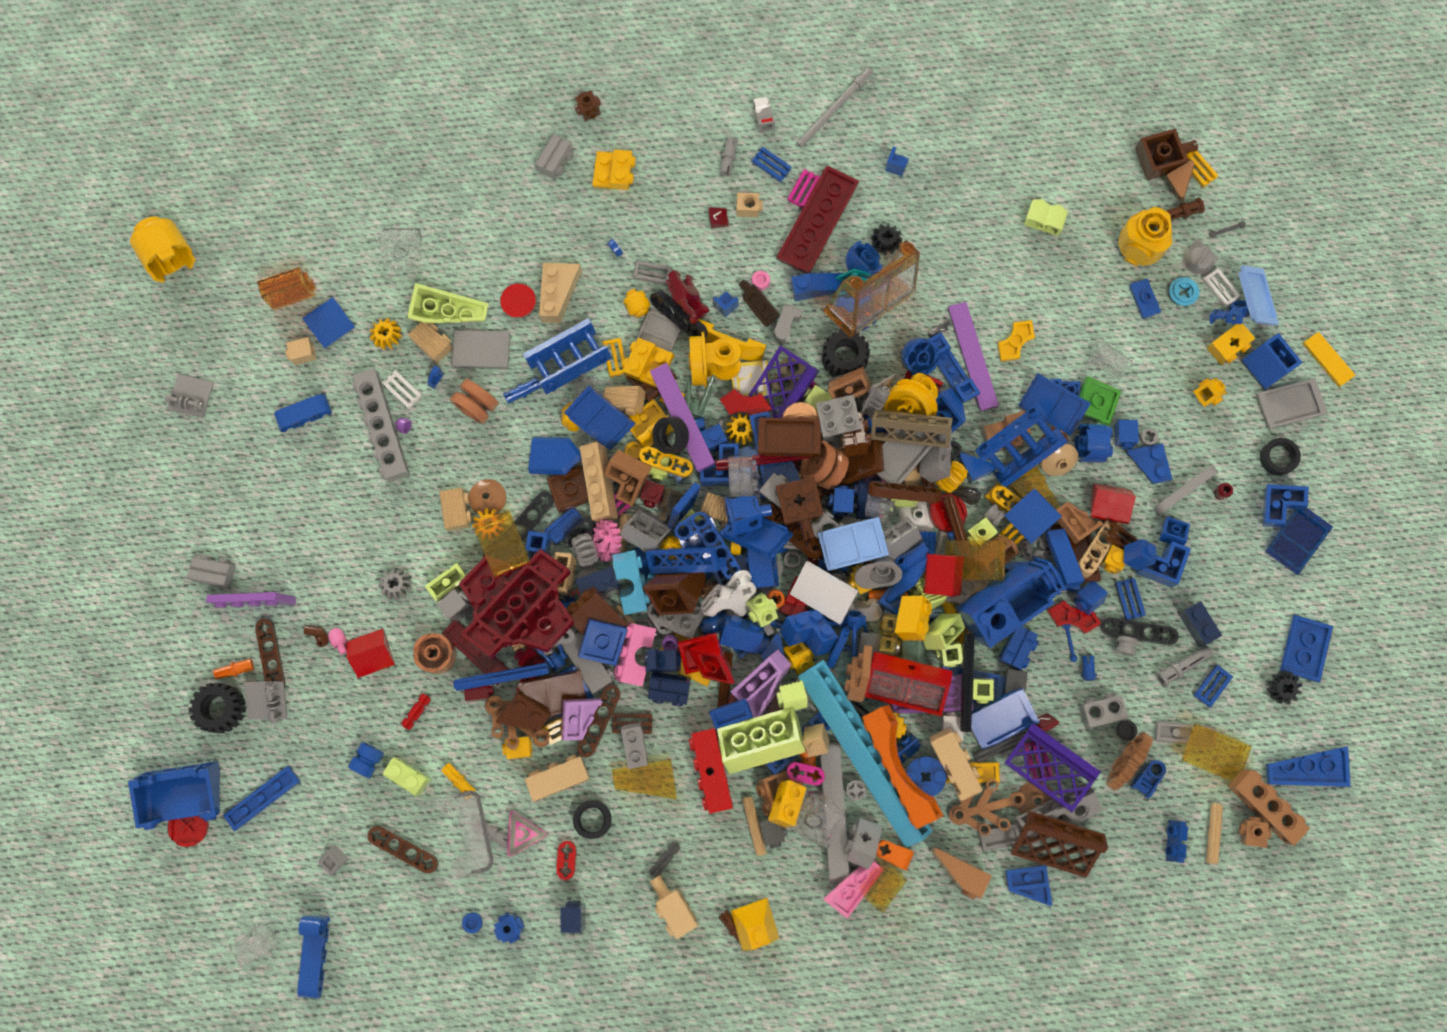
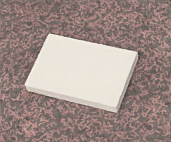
(824, 592)

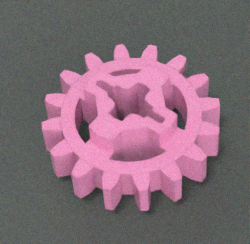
(606, 540)

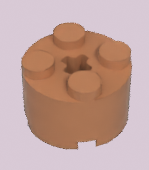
(424, 657)

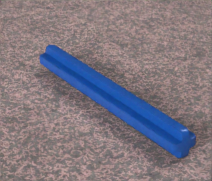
(501, 676)

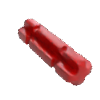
(416, 711)

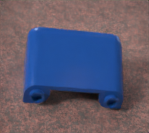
(175, 794)

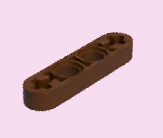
(904, 492)
(795, 529)
(274, 654)
(601, 722)
(401, 853)

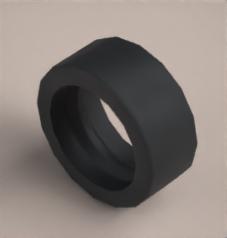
(681, 435)
(1270, 467)
(577, 819)

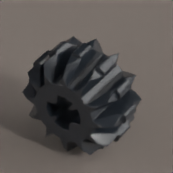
(880, 242)
(1291, 688)

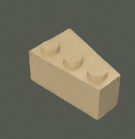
(556, 290)
(956, 763)

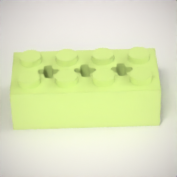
(761, 740)

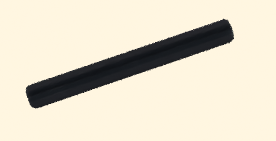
(967, 683)

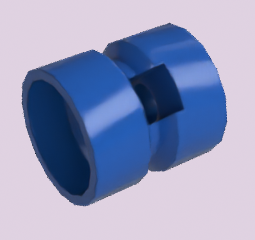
(365, 760)

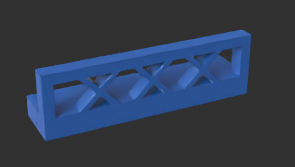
(684, 565)

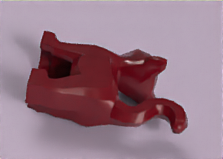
(687, 296)

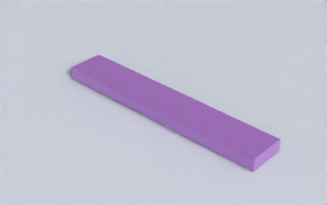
(973, 355)
(678, 408)

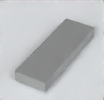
(1174, 732)

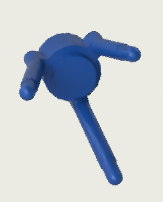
(854, 621)
(555, 661)

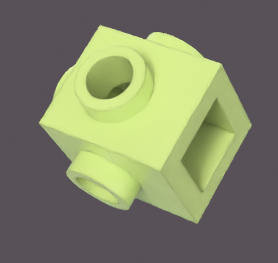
(762, 610)
(953, 658)

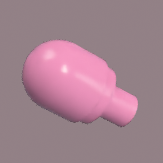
(338, 640)

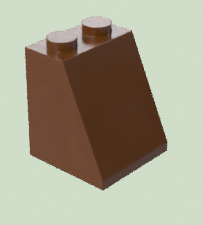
(675, 592)

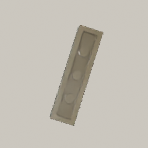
(911, 424)

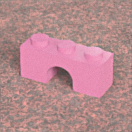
(627, 669)

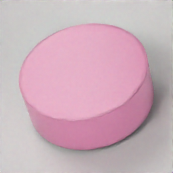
(761, 279)

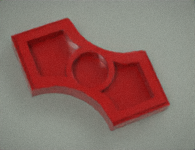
(737, 402)
(1066, 615)

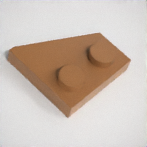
(1076, 522)

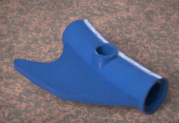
(912, 567)

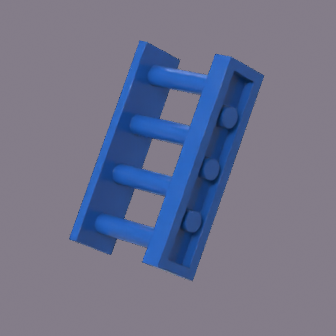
(558, 344)
(1031, 457)

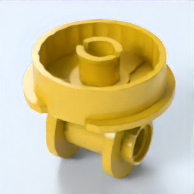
(714, 358)
(913, 396)

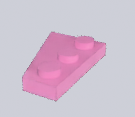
(853, 889)

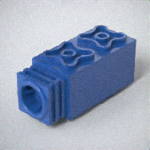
(1012, 602)

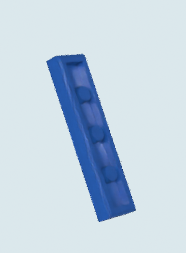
(261, 798)

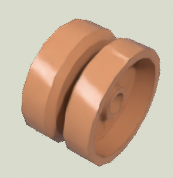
(474, 401)
(827, 467)

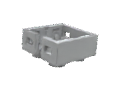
(645, 531)

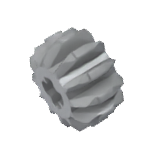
(584, 550)
(394, 591)

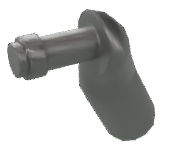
(940, 328)
(649, 624)

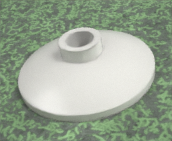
(923, 523)

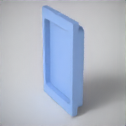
(1258, 295)
(853, 544)

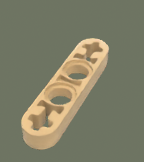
(1096, 545)

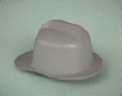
(1199, 259)
(879, 573)

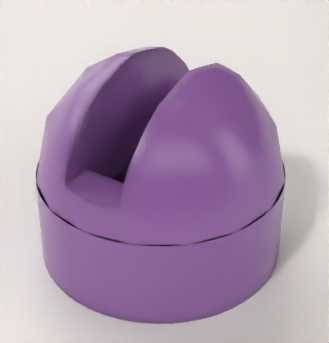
(403, 425)
(671, 644)

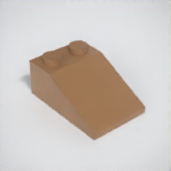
(965, 876)

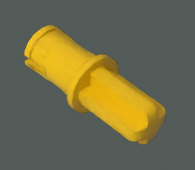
(456, 778)

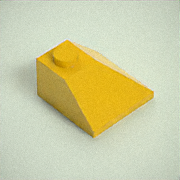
(755, 925)

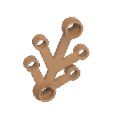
(495, 712)
(983, 808)

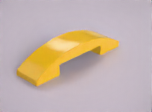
(750, 351)

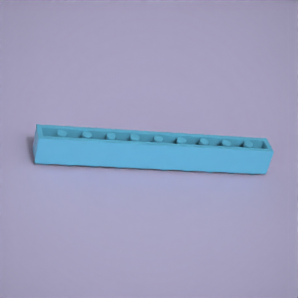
(859, 747)

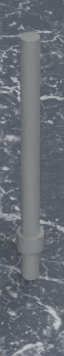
(858, 82)

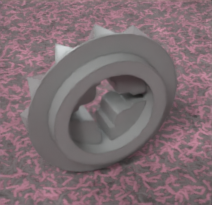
(1026, 549)

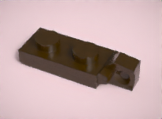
(759, 303)

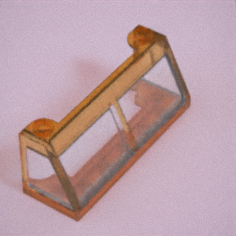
(861, 303)

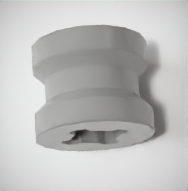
(994, 514)
(1126, 645)
(857, 788)

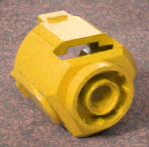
(1140, 242)
(160, 247)

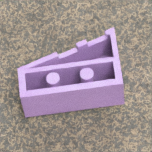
(763, 683)

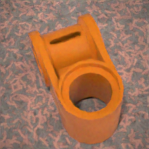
(896, 854)

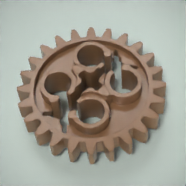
(1129, 761)

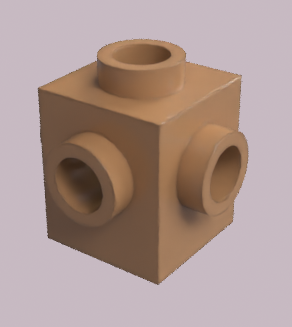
(1262, 833)

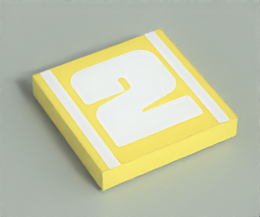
(748, 376)

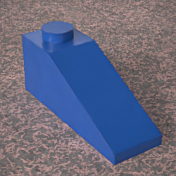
(814, 285)

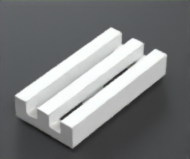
(1216, 292)
(391, 379)

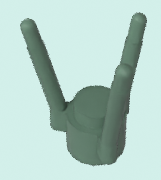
(698, 407)

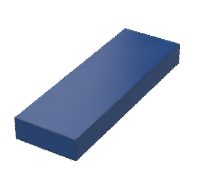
(1064, 557)

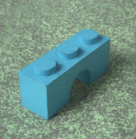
(627, 567)

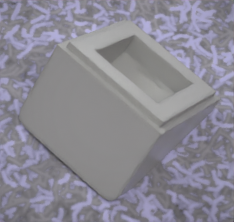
(333, 860)

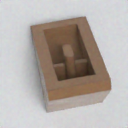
(1180, 179)

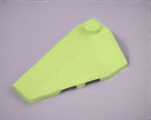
(439, 306)

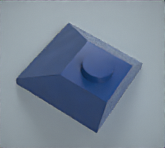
(951, 406)

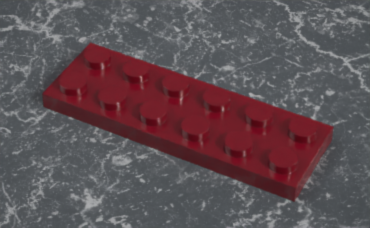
(817, 220)

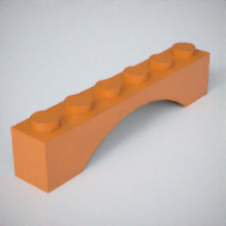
(920, 805)

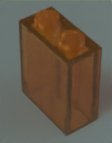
(286, 288)

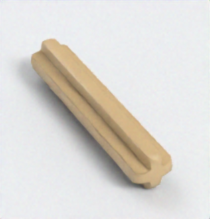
(754, 825)
(1214, 833)

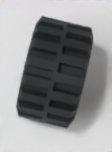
(839, 340)
(202, 702)

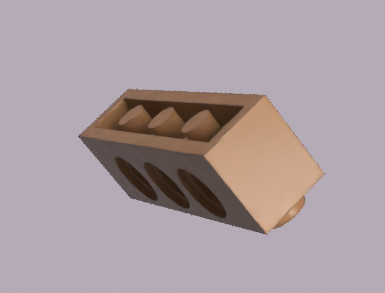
(1243, 787)

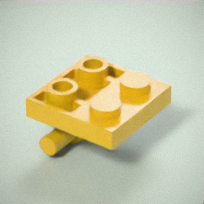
(645, 423)

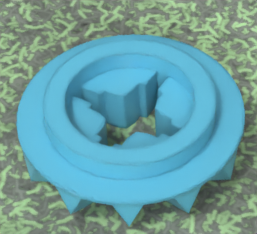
(1184, 283)

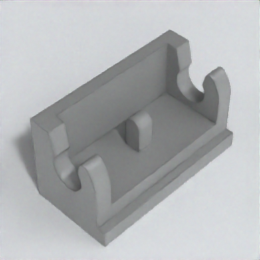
(901, 538)

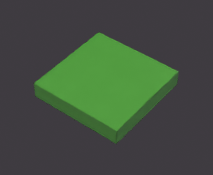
(1102, 399)

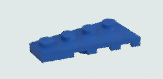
(786, 468)
(1315, 769)

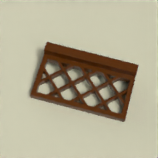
(1065, 833)

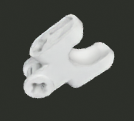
(730, 597)

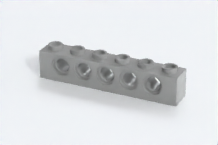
(371, 380)
(770, 492)

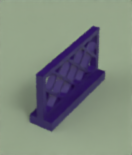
(800, 387)
(1065, 757)

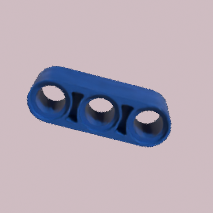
(301, 412)

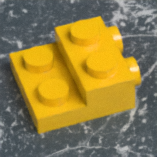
(614, 169)
(644, 358)

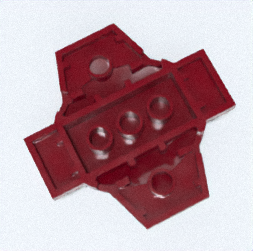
(516, 605)

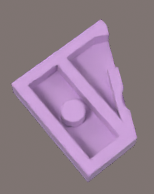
(577, 717)

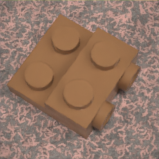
(858, 675)
(768, 787)

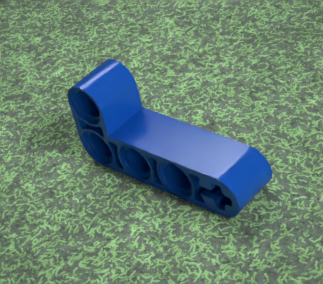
(701, 532)
(313, 955)

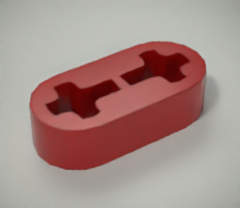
(571, 860)

